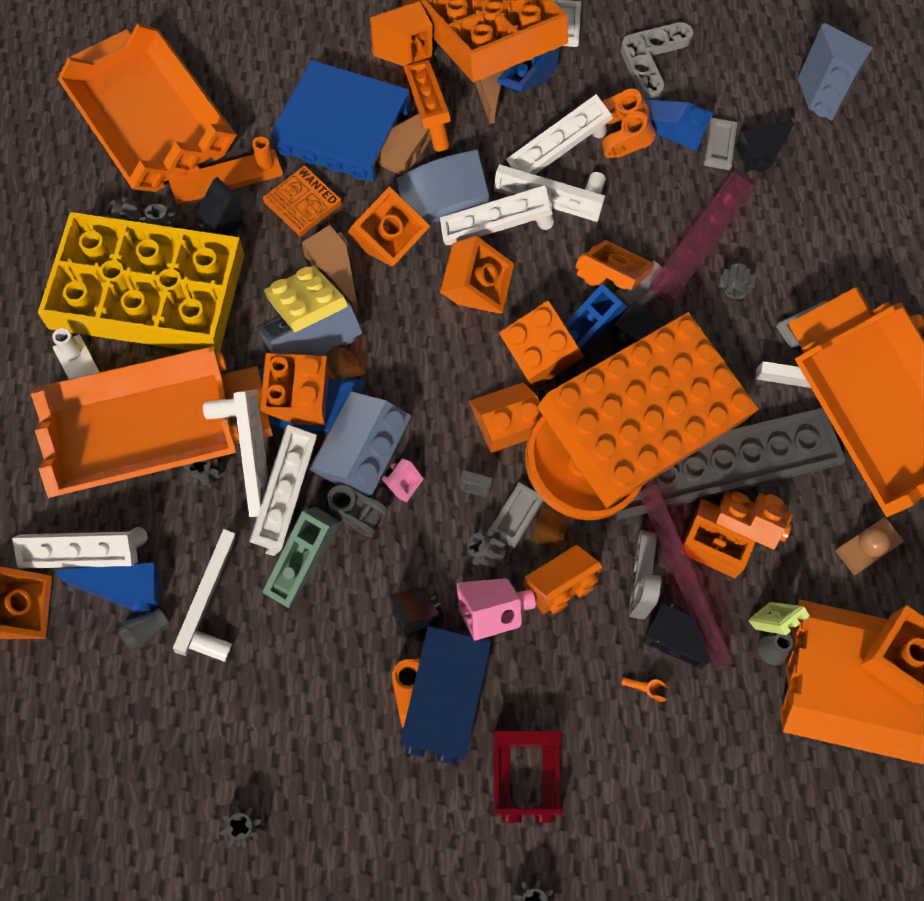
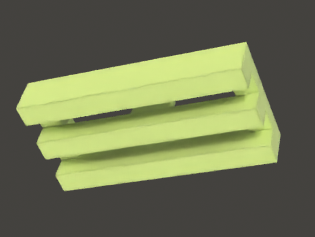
(780, 618)

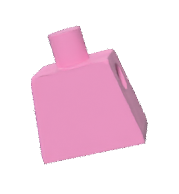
(492, 606)

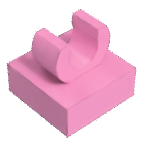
(403, 479)

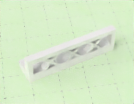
(283, 489)

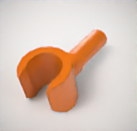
(646, 687)

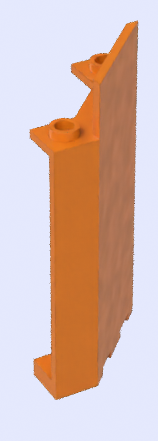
(145, 107)
(872, 389)
(137, 419)
(840, 700)

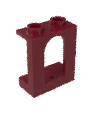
(551, 801)

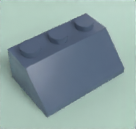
(831, 70)
(314, 339)
(360, 442)

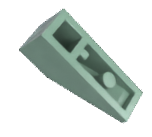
(301, 555)

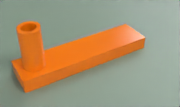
(429, 102)
(234, 173)

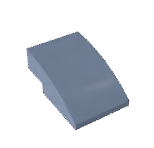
(445, 186)

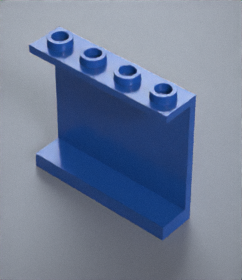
(339, 120)

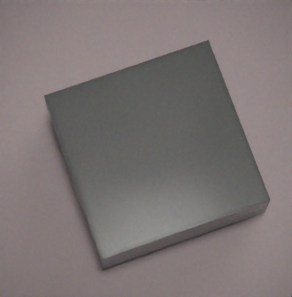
(475, 483)

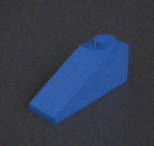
(531, 72)
(680, 121)
(595, 317)
(127, 586)

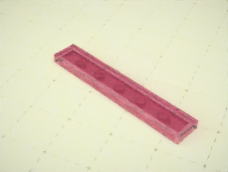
(701, 238)
(685, 577)

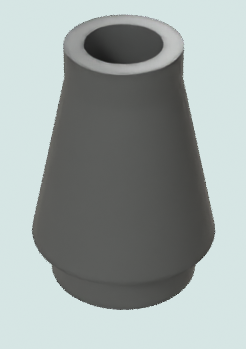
(141, 629)
(771, 652)

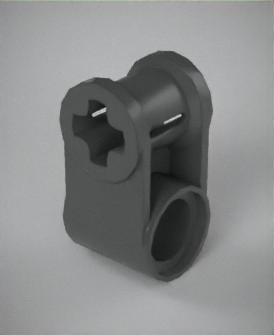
(361, 512)

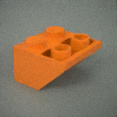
(402, 35)
(295, 388)
(715, 544)
(563, 578)

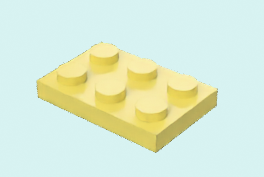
(305, 298)

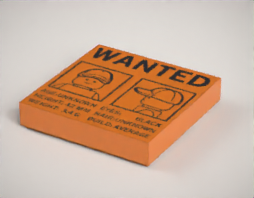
(302, 201)

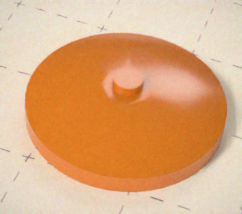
(560, 479)

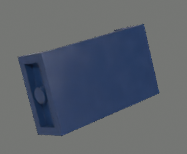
(445, 695)

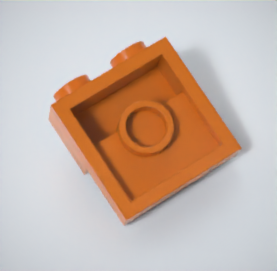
(613, 263)
(761, 521)

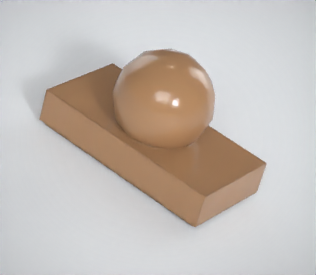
(869, 546)

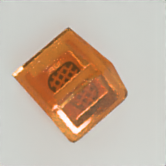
(343, 363)
(550, 529)

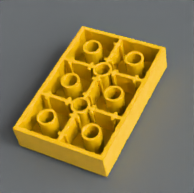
(142, 283)

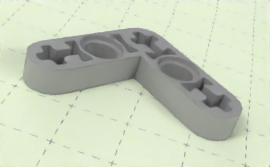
(646, 50)
(646, 587)

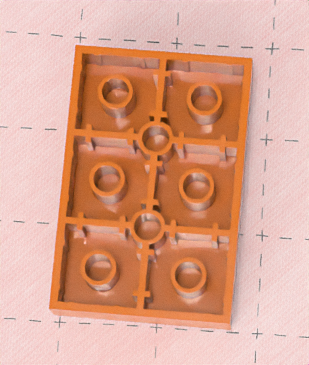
(495, 33)
(646, 408)

